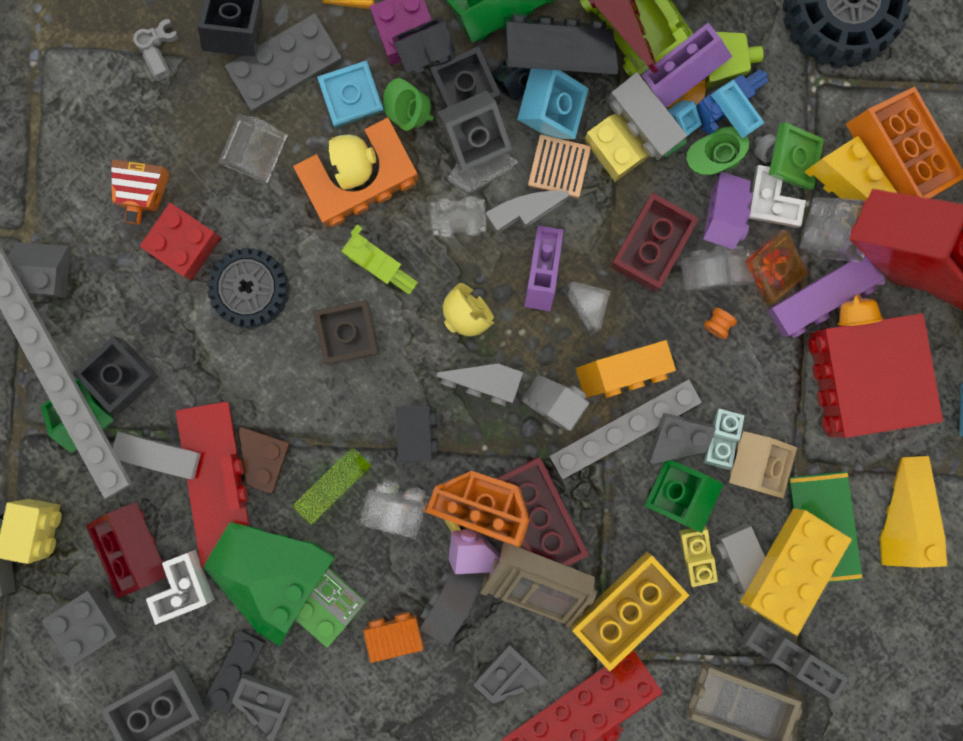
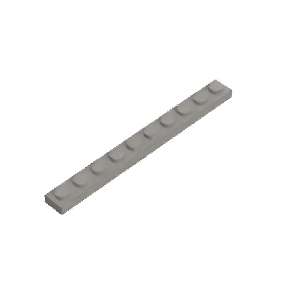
(59, 383)

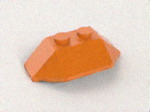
(482, 505)

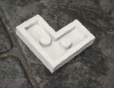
(769, 205)

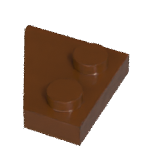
(262, 459)

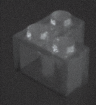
(716, 268)

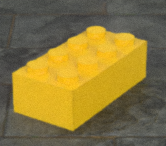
(795, 571)
(629, 611)

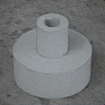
(765, 147)

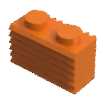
(393, 637)

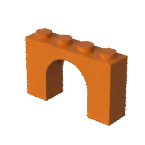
(394, 174)

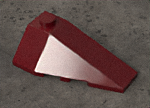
(625, 19)

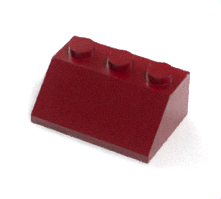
(126, 549)

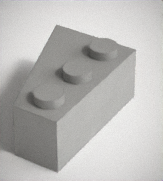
(556, 402)

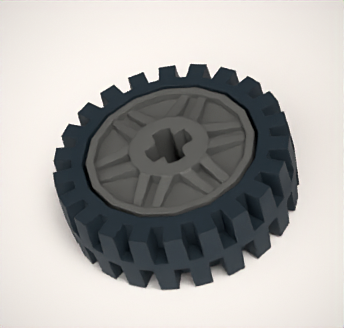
(229, 282)

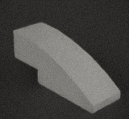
(525, 209)
(156, 455)

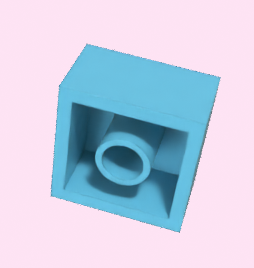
(553, 103)

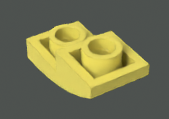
(698, 557)

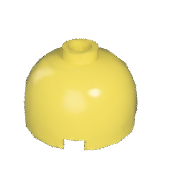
(352, 160)
(465, 312)

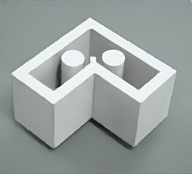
(187, 591)

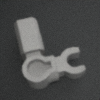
(147, 42)

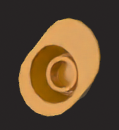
(859, 312)

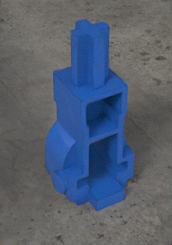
(711, 112)

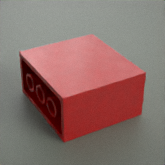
(913, 241)
(875, 377)

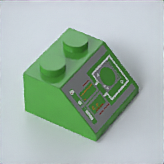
(330, 608)

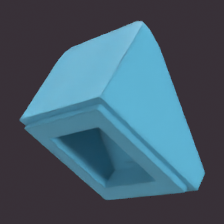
(686, 115)

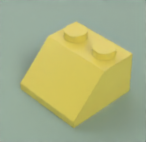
(616, 146)

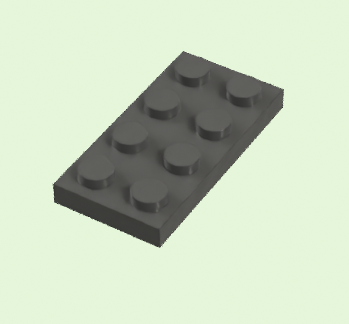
(284, 63)

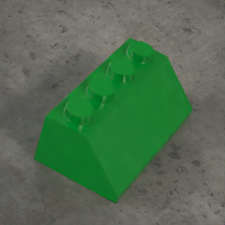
(482, 17)

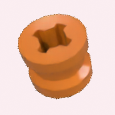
(720, 323)

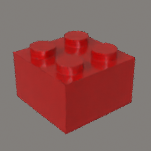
(180, 241)

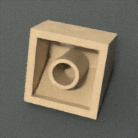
(762, 464)

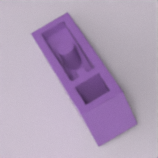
(544, 268)

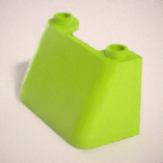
(663, 28)

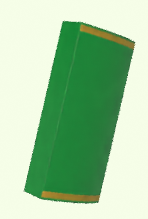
(830, 500)

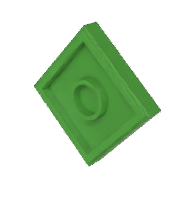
(795, 153)

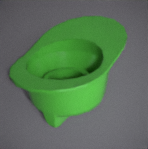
(406, 105)
(717, 152)

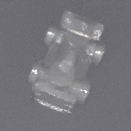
(458, 217)

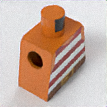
(137, 188)

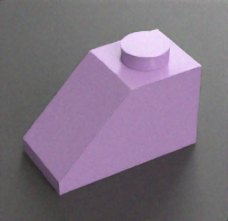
(471, 552)

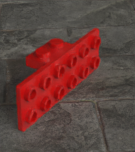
(217, 488)
(594, 706)

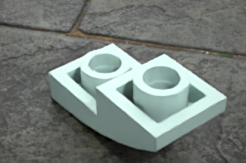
(724, 441)

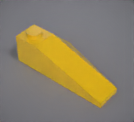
(914, 523)

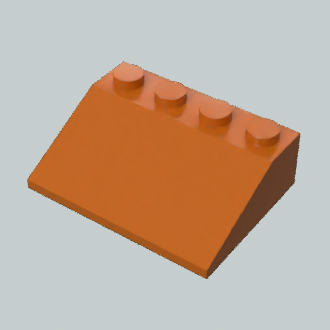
(908, 145)

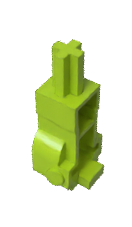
(377, 262)

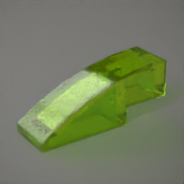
(332, 486)

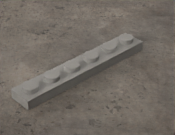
(624, 429)

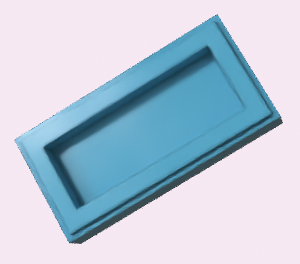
(737, 109)

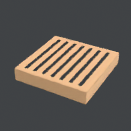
(559, 166)

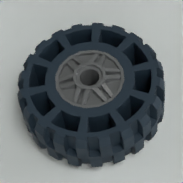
(844, 29)

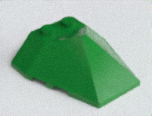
(267, 576)

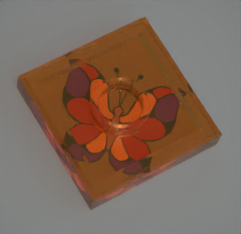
(776, 267)

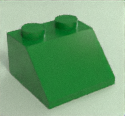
(56, 428)
(684, 495)

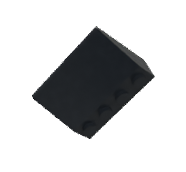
(559, 44)

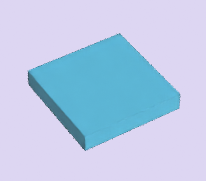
(350, 94)

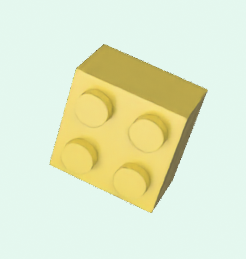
(29, 530)

